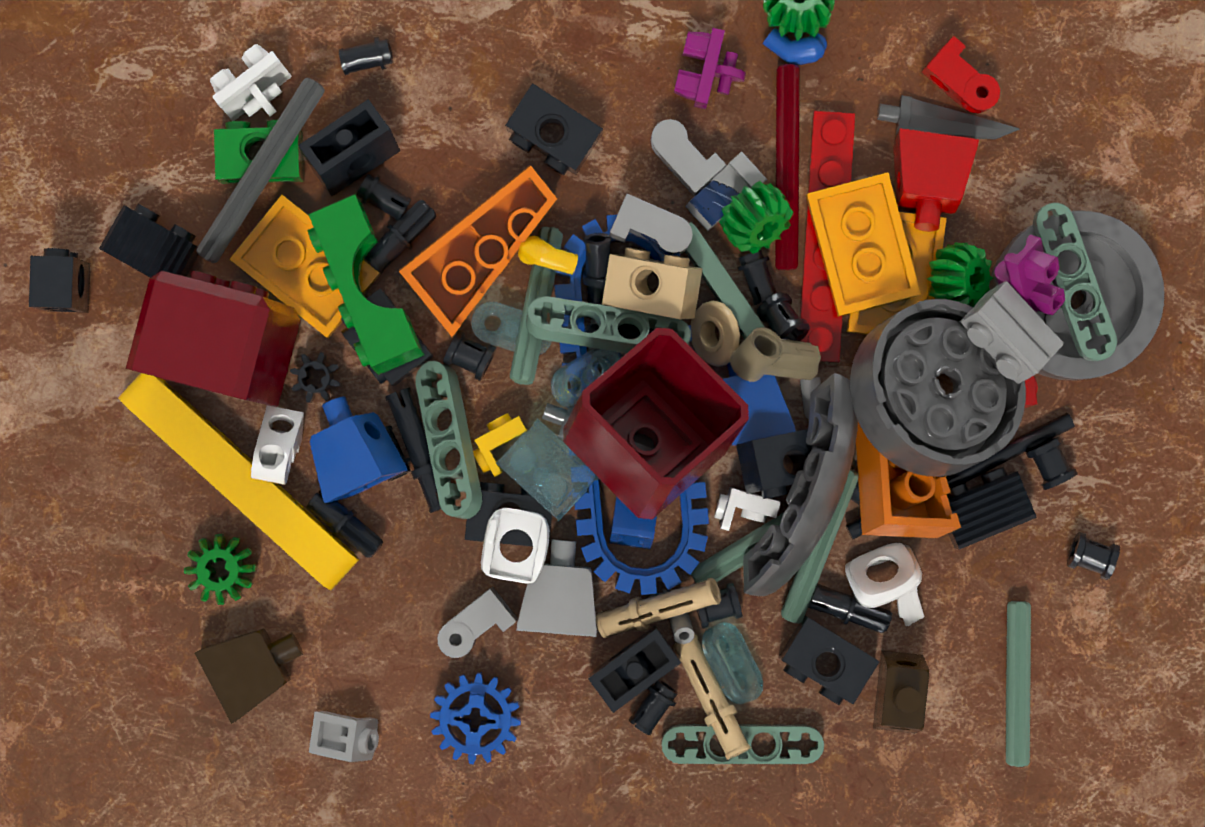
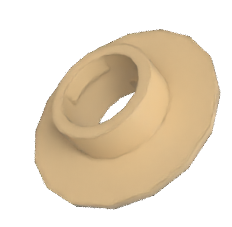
(704, 337)

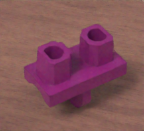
(707, 48)
(1031, 276)

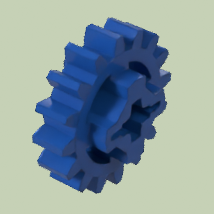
(496, 718)

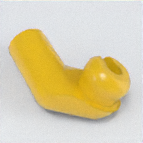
(541, 253)

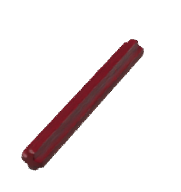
(788, 160)

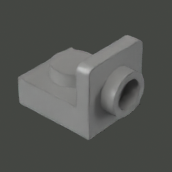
(343, 737)

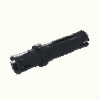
(415, 441)

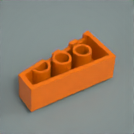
(470, 255)
(898, 500)

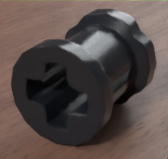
(782, 318)
(469, 355)
(1051, 463)
(1093, 556)
(727, 608)

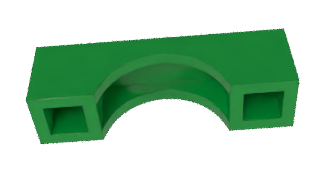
(346, 238)

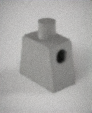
(560, 597)

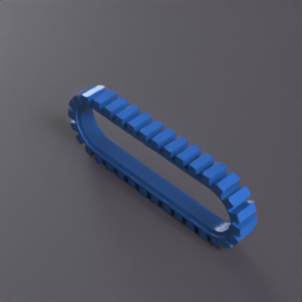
(592, 498)

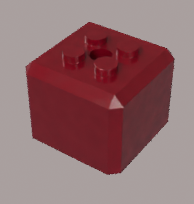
(214, 336)
(671, 398)

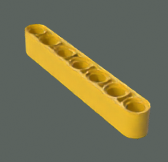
(230, 473)

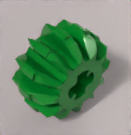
(798, 15)
(756, 217)
(960, 274)
(206, 572)

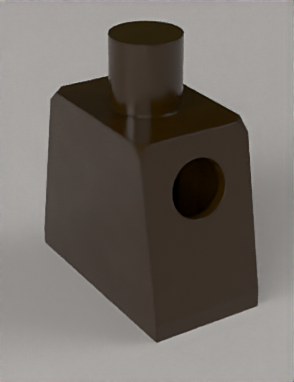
(247, 669)
(901, 692)

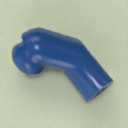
(796, 52)

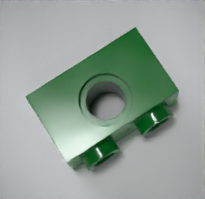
(233, 158)

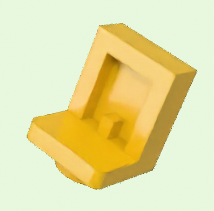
(501, 431)

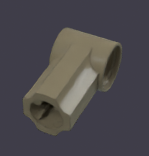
(768, 354)

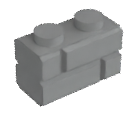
(1011, 333)

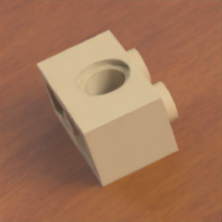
(628, 287)

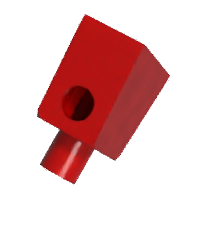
(931, 173)

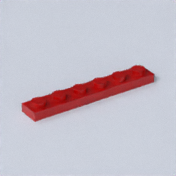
(828, 167)

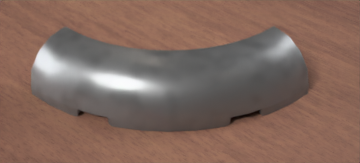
(813, 492)

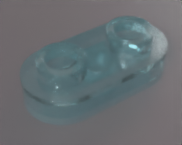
(507, 334)
(581, 374)
(732, 663)

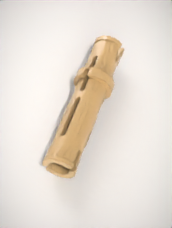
(642, 612)
(731, 736)

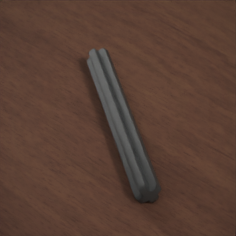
(260, 170)

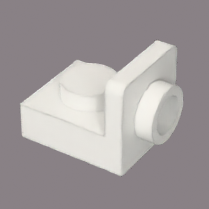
(752, 507)

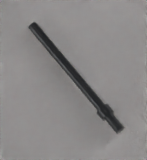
(1011, 450)

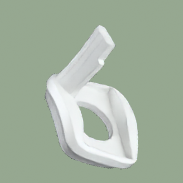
(493, 561)
(901, 587)

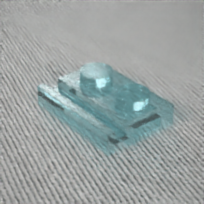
(547, 469)

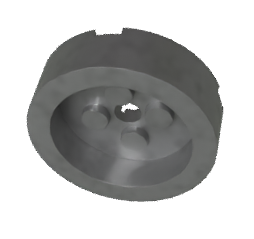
(1129, 286)
(908, 410)

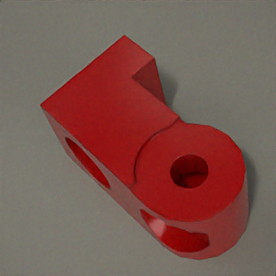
(960, 80)

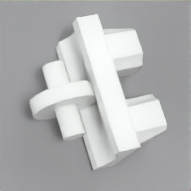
(253, 87)

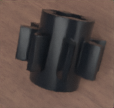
(304, 374)

